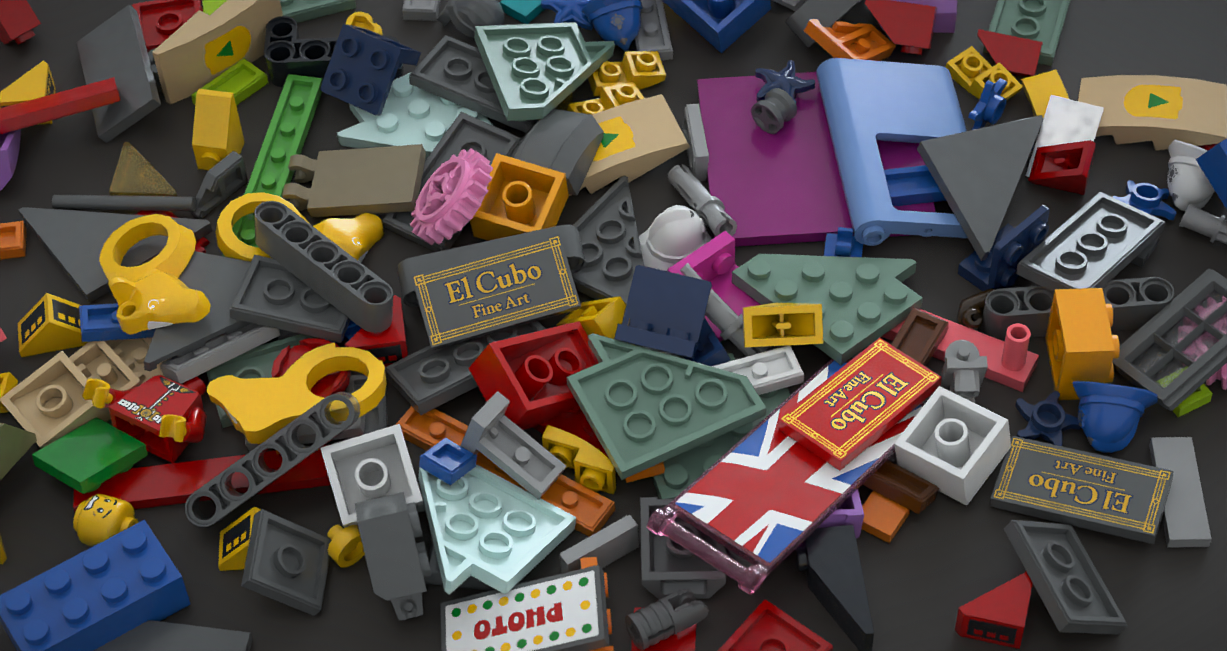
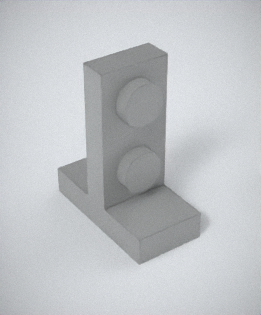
(511, 448)

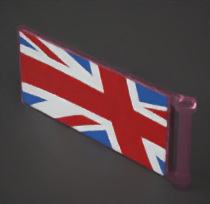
(768, 494)

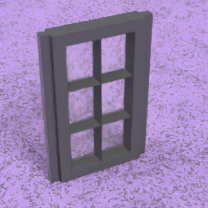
(1180, 343)

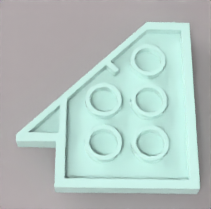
(407, 118)
(489, 528)

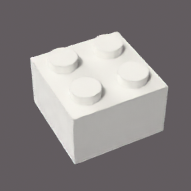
(953, 444)
(370, 469)

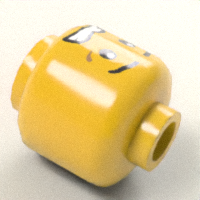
(102, 518)

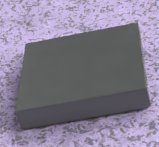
(286, 562)

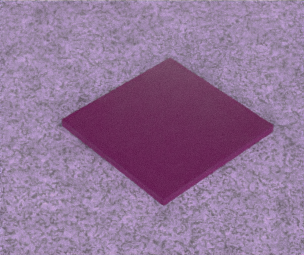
(786, 181)

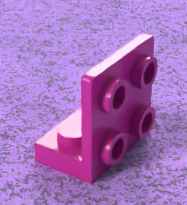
(715, 264)

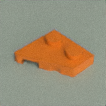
(851, 40)

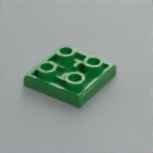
(90, 455)

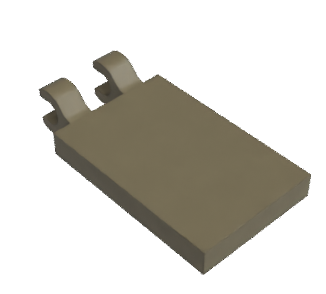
(357, 180)

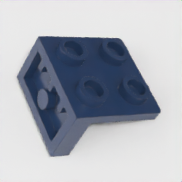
(365, 67)
(1007, 251)
(664, 311)

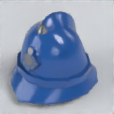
(615, 20)
(1110, 413)

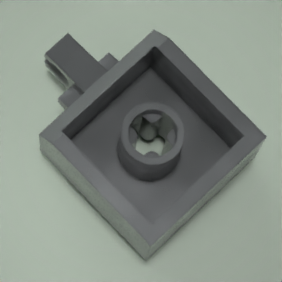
(392, 556)

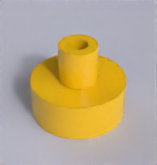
(345, 545)

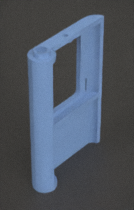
(886, 103)

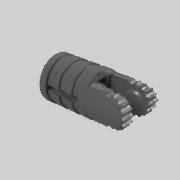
(665, 618)

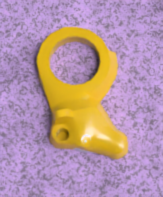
(352, 235)
(152, 293)
(268, 404)

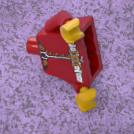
(156, 412)

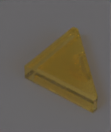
(137, 176)

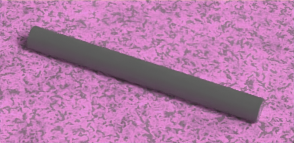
(113, 202)

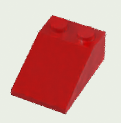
(534, 372)

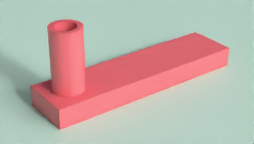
(1007, 361)

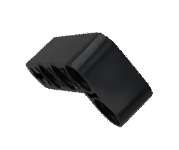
(291, 55)

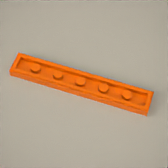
(585, 504)

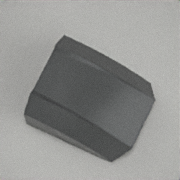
(562, 143)
(671, 567)

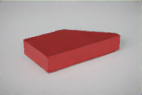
(1016, 54)

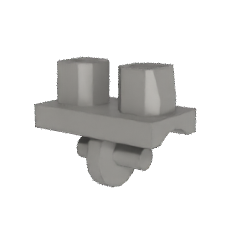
(963, 369)

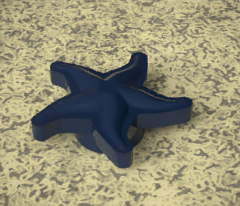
(783, 80)
(1045, 419)

